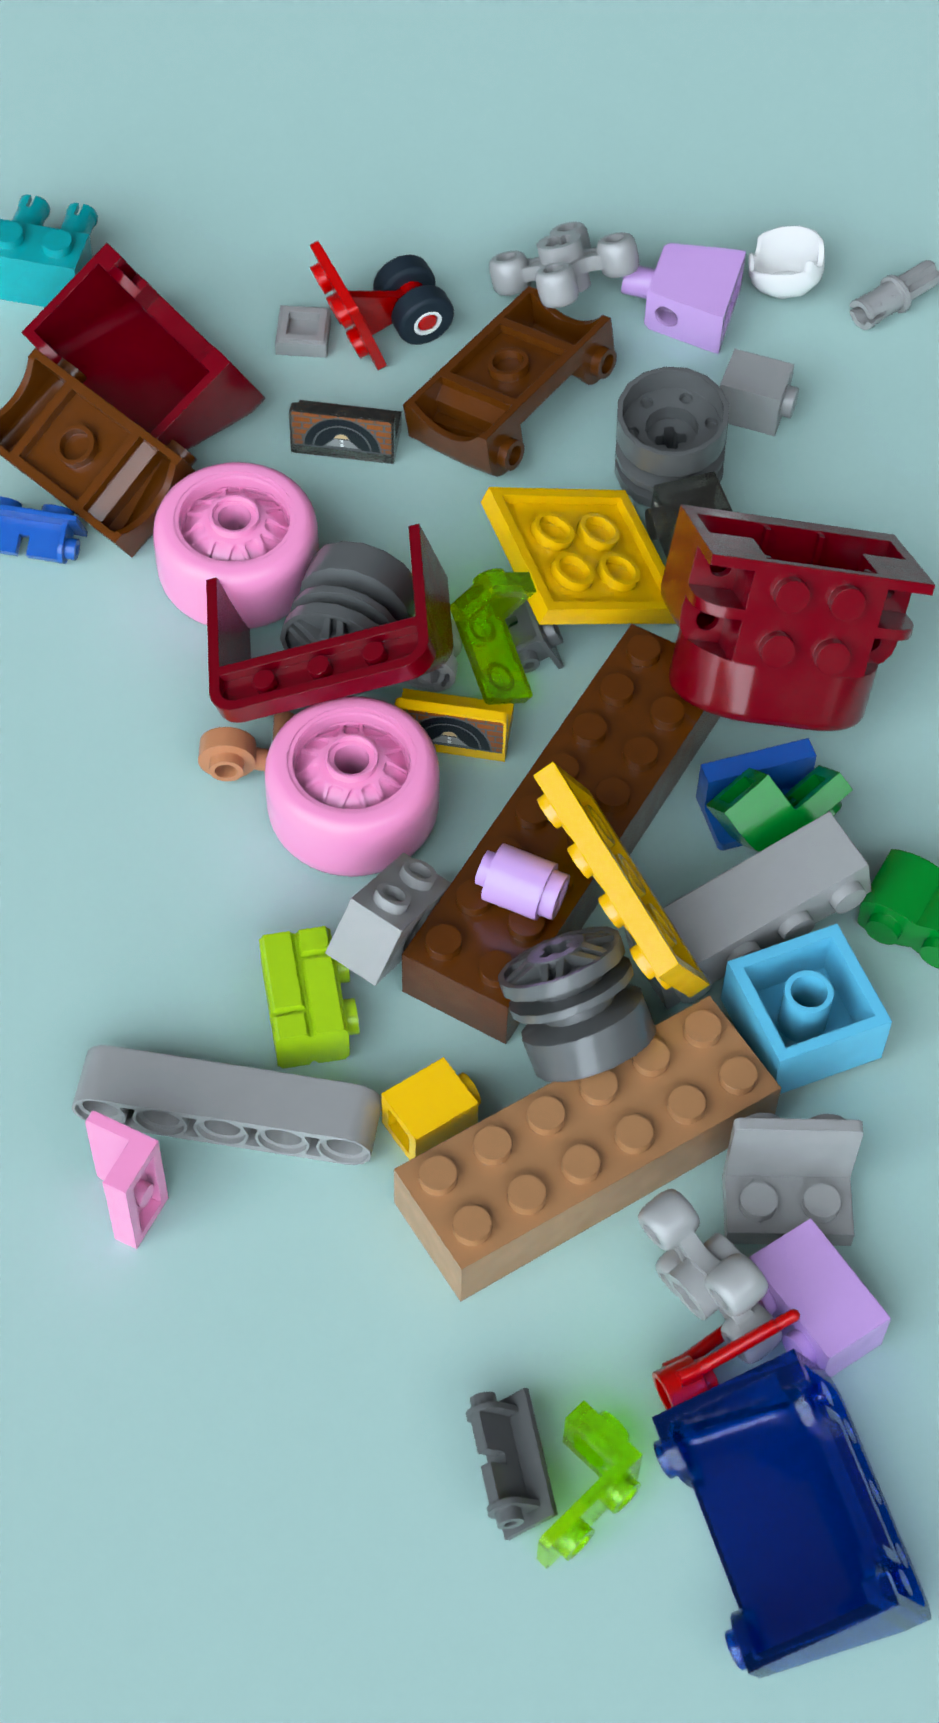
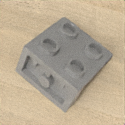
(789, 1172)

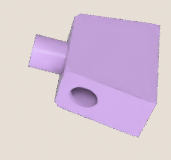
(690, 292)

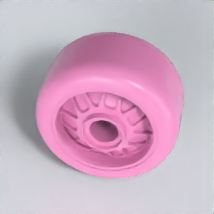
(238, 526)
(352, 785)

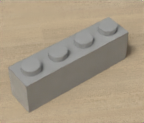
(767, 900)

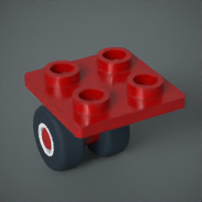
(401, 297)

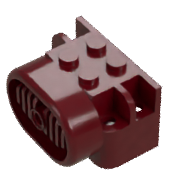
(784, 616)

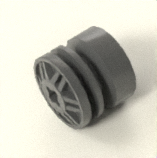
(668, 430)
(346, 592)
(577, 1004)

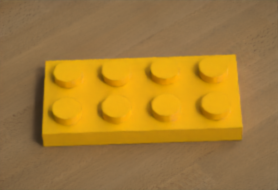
(627, 895)

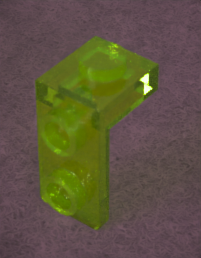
(485, 635)
(606, 1450)

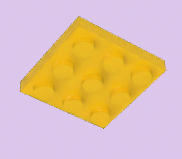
(582, 554)

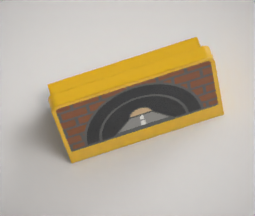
(461, 723)

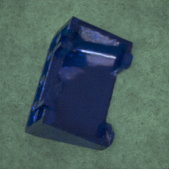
(792, 1515)

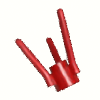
(694, 1374)

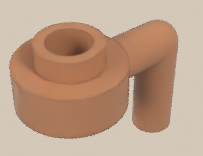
(232, 752)

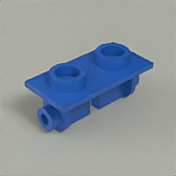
(48, 531)

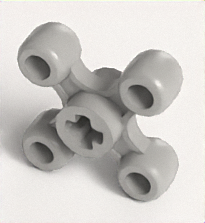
(564, 264)
(708, 1273)

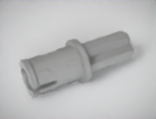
(893, 295)

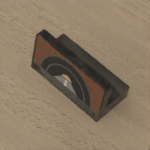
(344, 431)

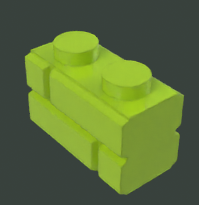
(306, 998)

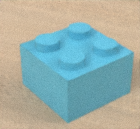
(806, 1008)

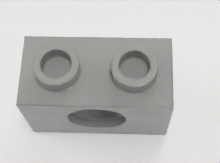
(386, 917)

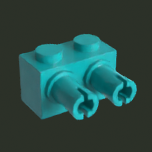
(42, 259)

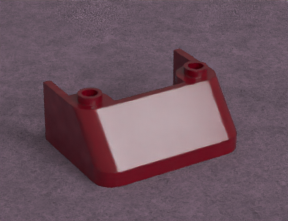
(333, 667)

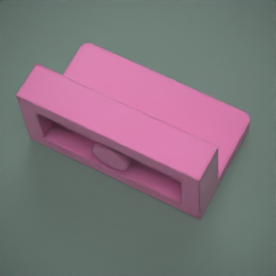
(131, 1176)

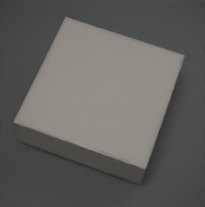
(303, 331)

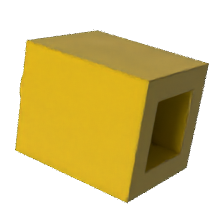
(429, 1107)

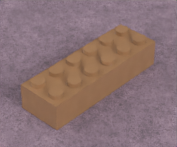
(581, 1149)

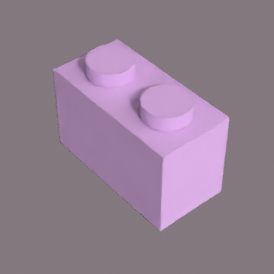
(836, 1310)

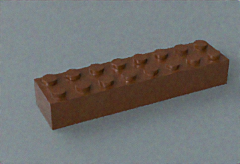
(629, 749)

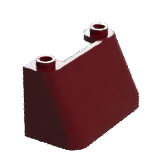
(142, 354)

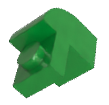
(760, 814)

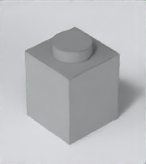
(758, 391)

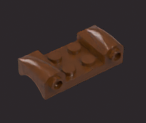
(501, 377)
(89, 452)

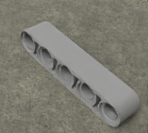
(230, 1104)

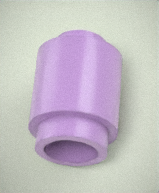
(522, 882)

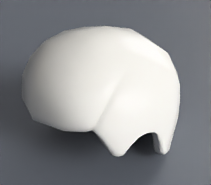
(787, 261)

